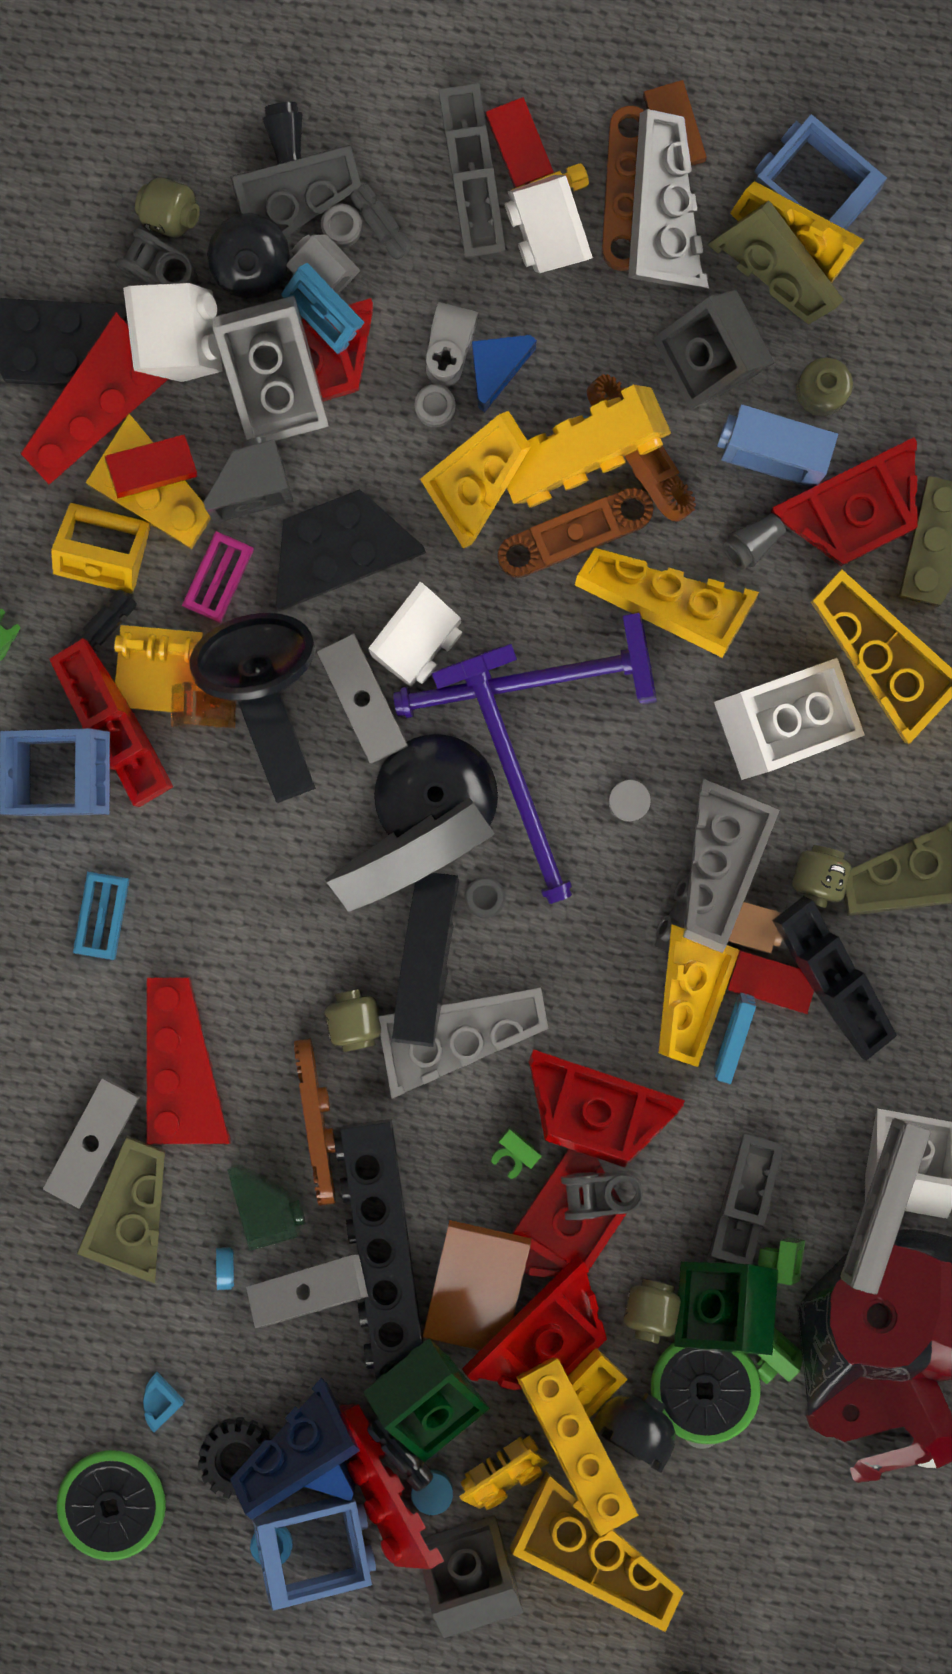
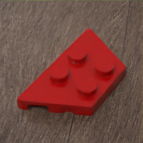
(341, 372)
(858, 507)
(597, 1110)
(560, 1240)
(555, 1323)

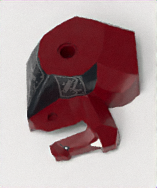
(880, 1355)

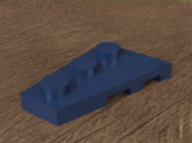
(299, 1453)

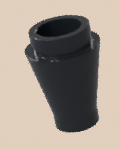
(284, 130)

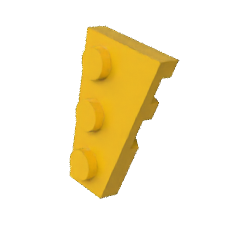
(825, 241)
(476, 476)
(169, 508)
(692, 996)

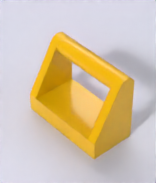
(94, 563)

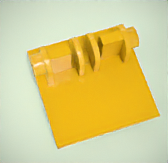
(151, 663)
(490, 1490)

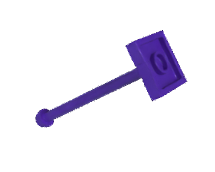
(632, 661)
(476, 674)

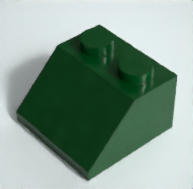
(726, 1307)
(425, 1400)

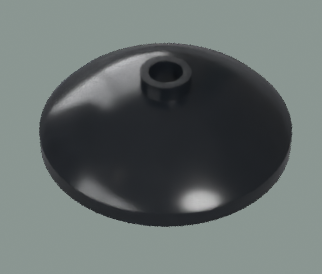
(252, 656)
(430, 763)

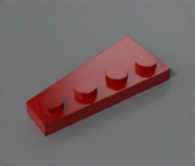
(91, 403)
(180, 1077)
(384, 1507)

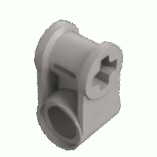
(449, 339)

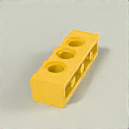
(577, 1446)

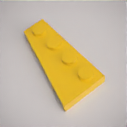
(686, 607)

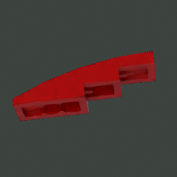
(104, 708)

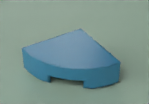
(160, 1401)

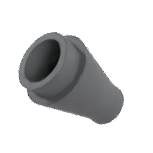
(751, 542)

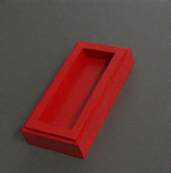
(519, 142)
(150, 466)
(771, 982)

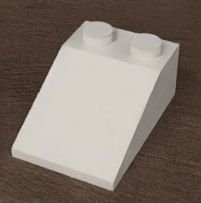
(789, 719)

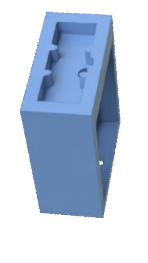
(836, 151)
(777, 446)
(91, 772)
(362, 1556)

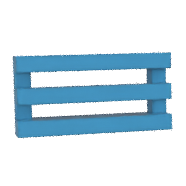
(325, 304)
(96, 951)
(734, 1037)

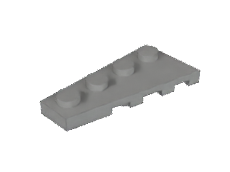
(663, 220)
(725, 856)
(463, 1035)

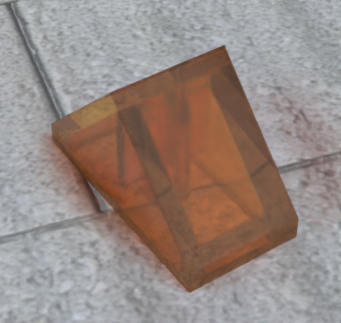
(198, 709)

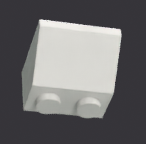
(548, 224)
(172, 330)
(416, 636)
(933, 1182)

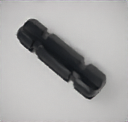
(107, 619)
(404, 1460)

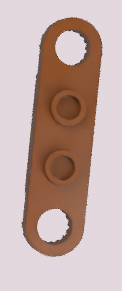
(619, 187)
(652, 469)
(575, 532)
(320, 1140)

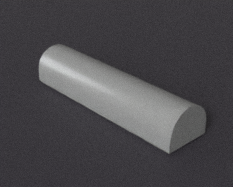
(885, 1206)

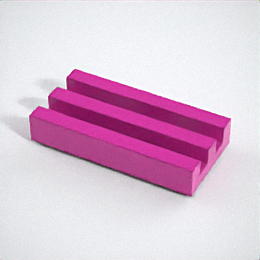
(233, 545)

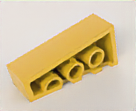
(589, 444)
(891, 660)
(563, 1543)

